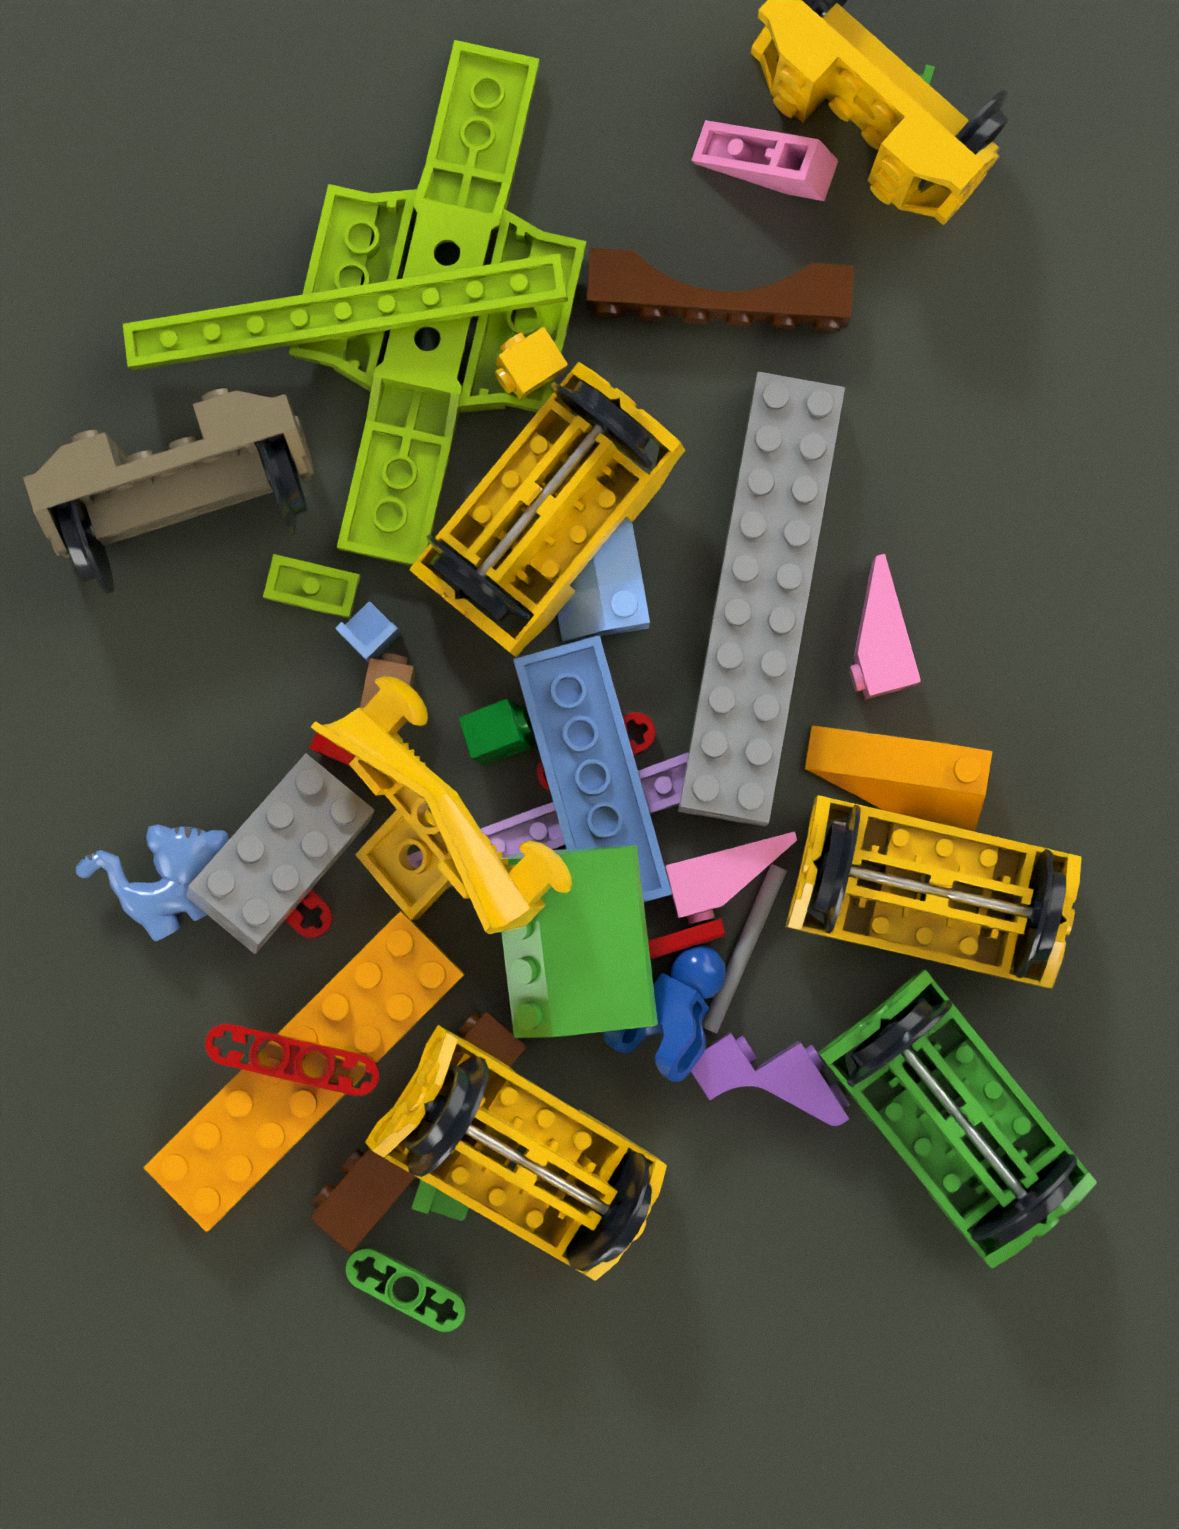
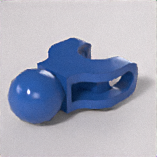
(680, 1009)

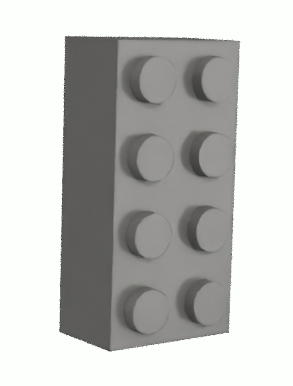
(280, 853)

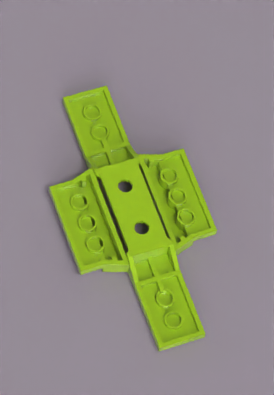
(366, 242)

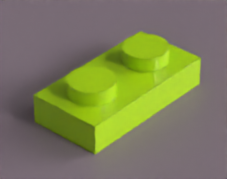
(311, 586)

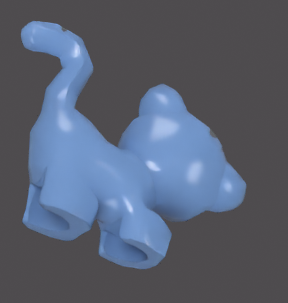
(178, 859)

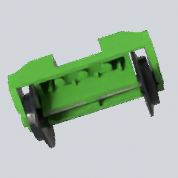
(989, 1152)

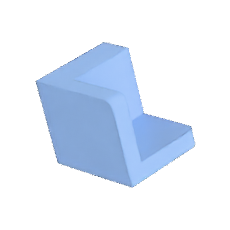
(369, 632)

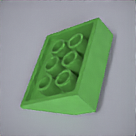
(585, 953)

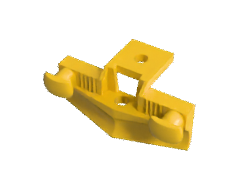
(448, 837)

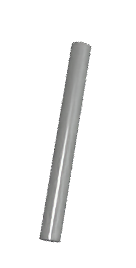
(744, 947)

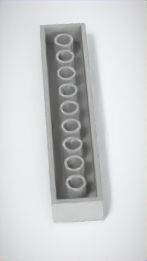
(761, 600)

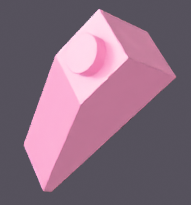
(767, 158)
(882, 646)
(715, 878)

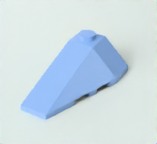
(607, 592)

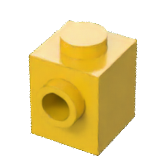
(529, 363)

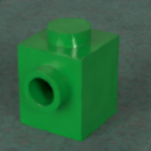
(497, 731)

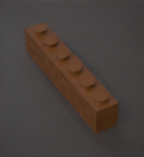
(376, 1183)

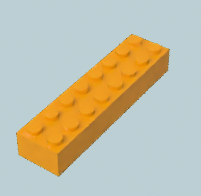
(264, 1116)

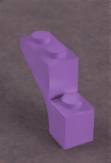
(789, 1075)

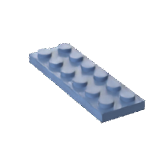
(589, 755)

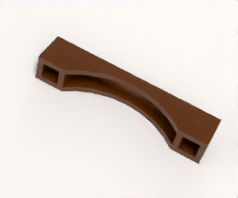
(628, 284)

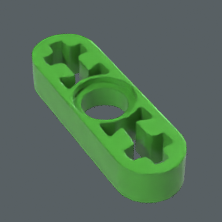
(440, 1295)

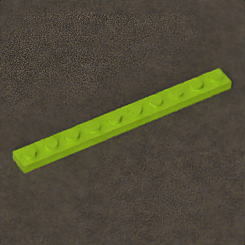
(345, 312)

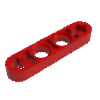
(291, 1065)

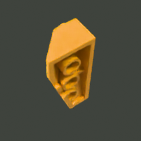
(903, 774)

